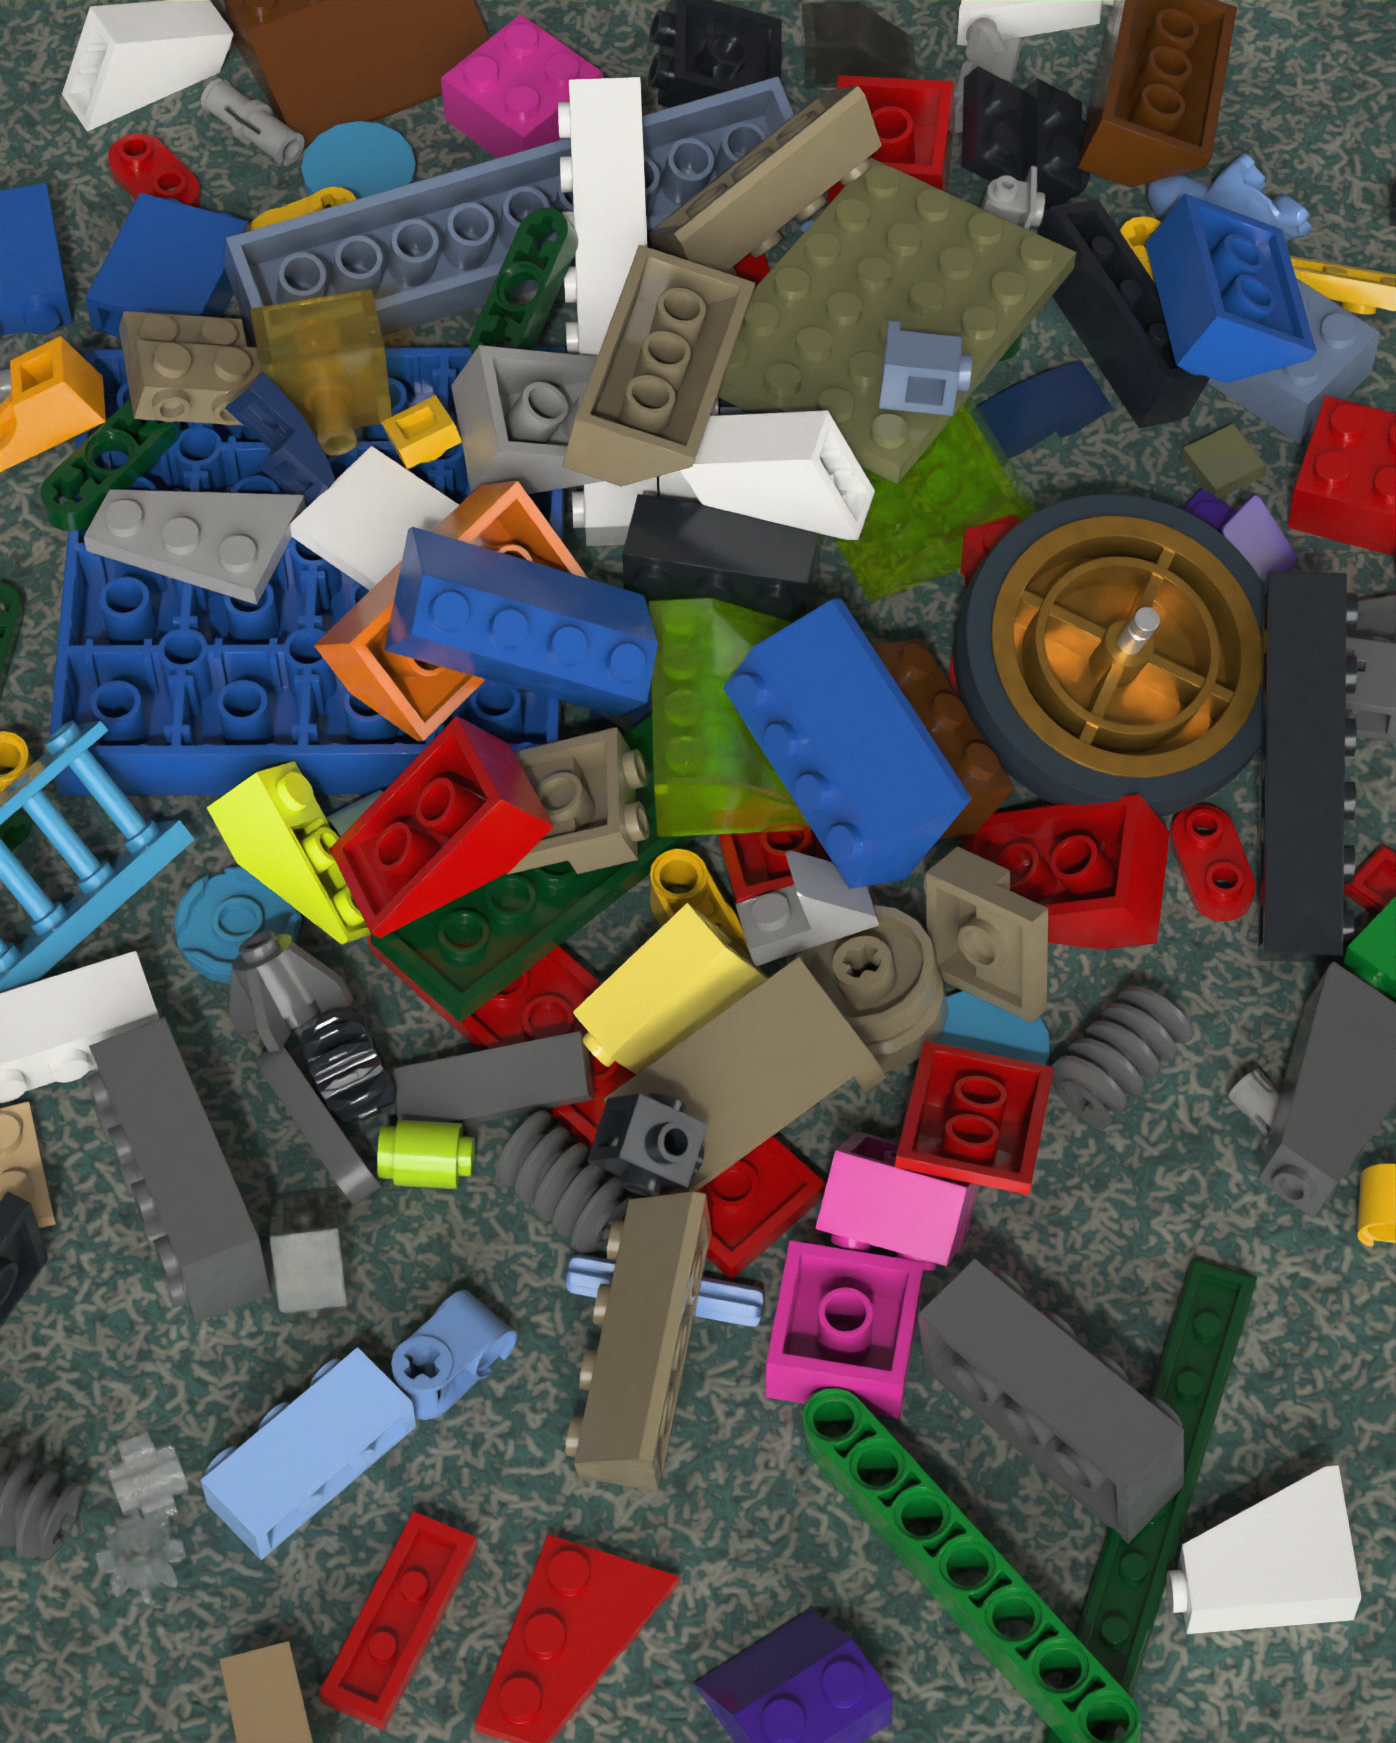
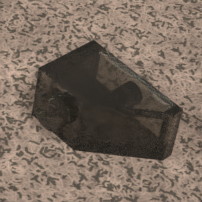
(852, 42)
(308, 1252)

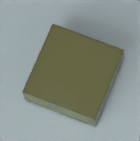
(1223, 461)

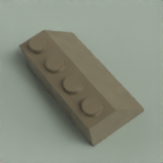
(773, 183)
(657, 370)
(642, 1340)

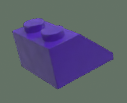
(799, 1688)

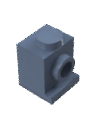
(922, 371)

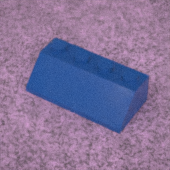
(522, 624)
(847, 746)

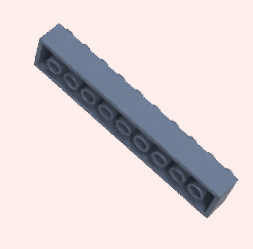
(444, 238)

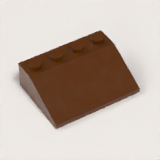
(351, 57)

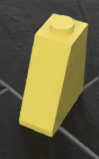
(666, 991)

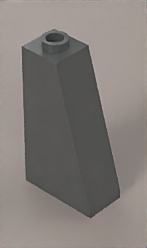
(1333, 1089)

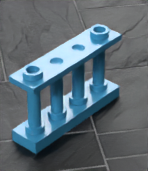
(101, 884)

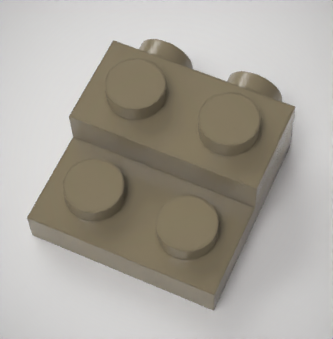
(185, 366)
(590, 799)
(987, 934)

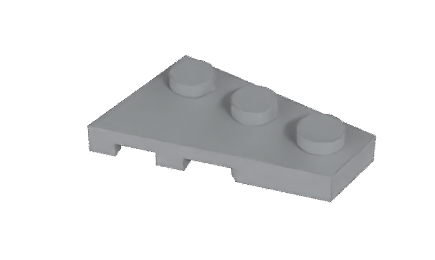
(198, 537)

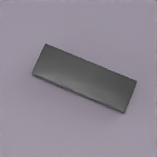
(496, 1082)

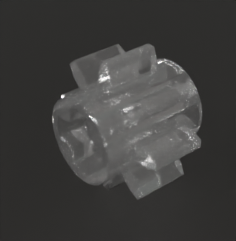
(147, 1478)
(140, 1573)

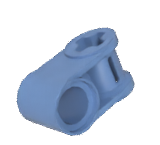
(455, 1348)

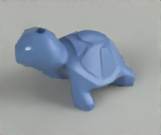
(1237, 190)

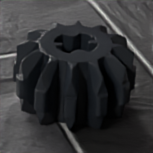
(348, 1066)

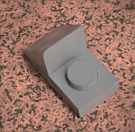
(806, 913)

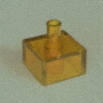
(327, 363)

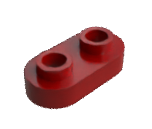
(152, 170)
(1212, 859)

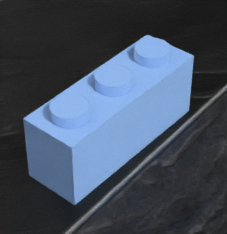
(307, 1452)

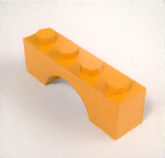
(49, 402)

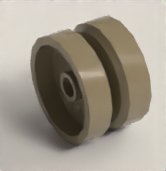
(885, 986)

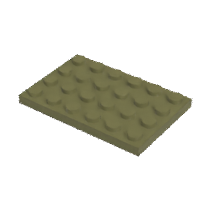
(874, 257)

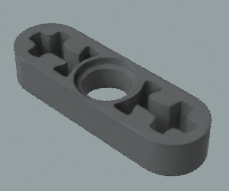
(318, 1124)

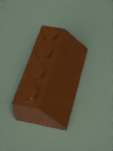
(1157, 89)

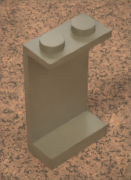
(759, 1067)

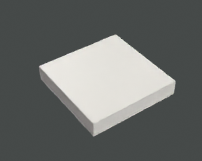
(367, 515)

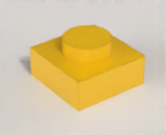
(421, 432)

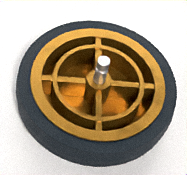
(1114, 654)

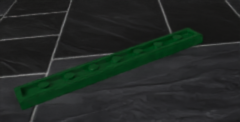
(1192, 1383)

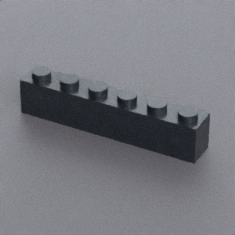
(1304, 767)

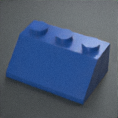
(1227, 292)

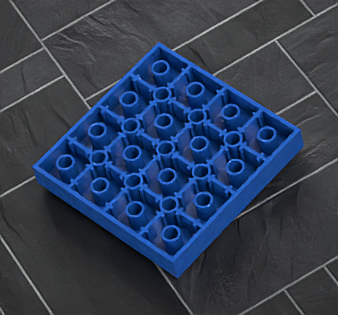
(226, 687)

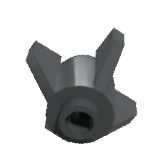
(280, 988)

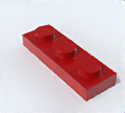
(398, 1620)

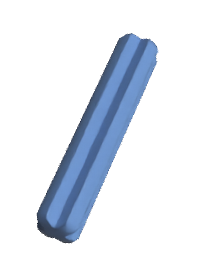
(716, 1301)

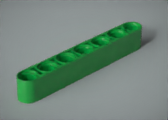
(961, 1547)

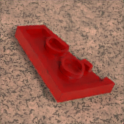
(566, 1635)

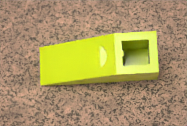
(286, 844)

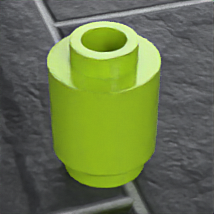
(425, 1154)

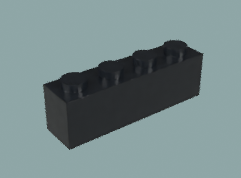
(1119, 315)

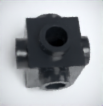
(648, 1143)

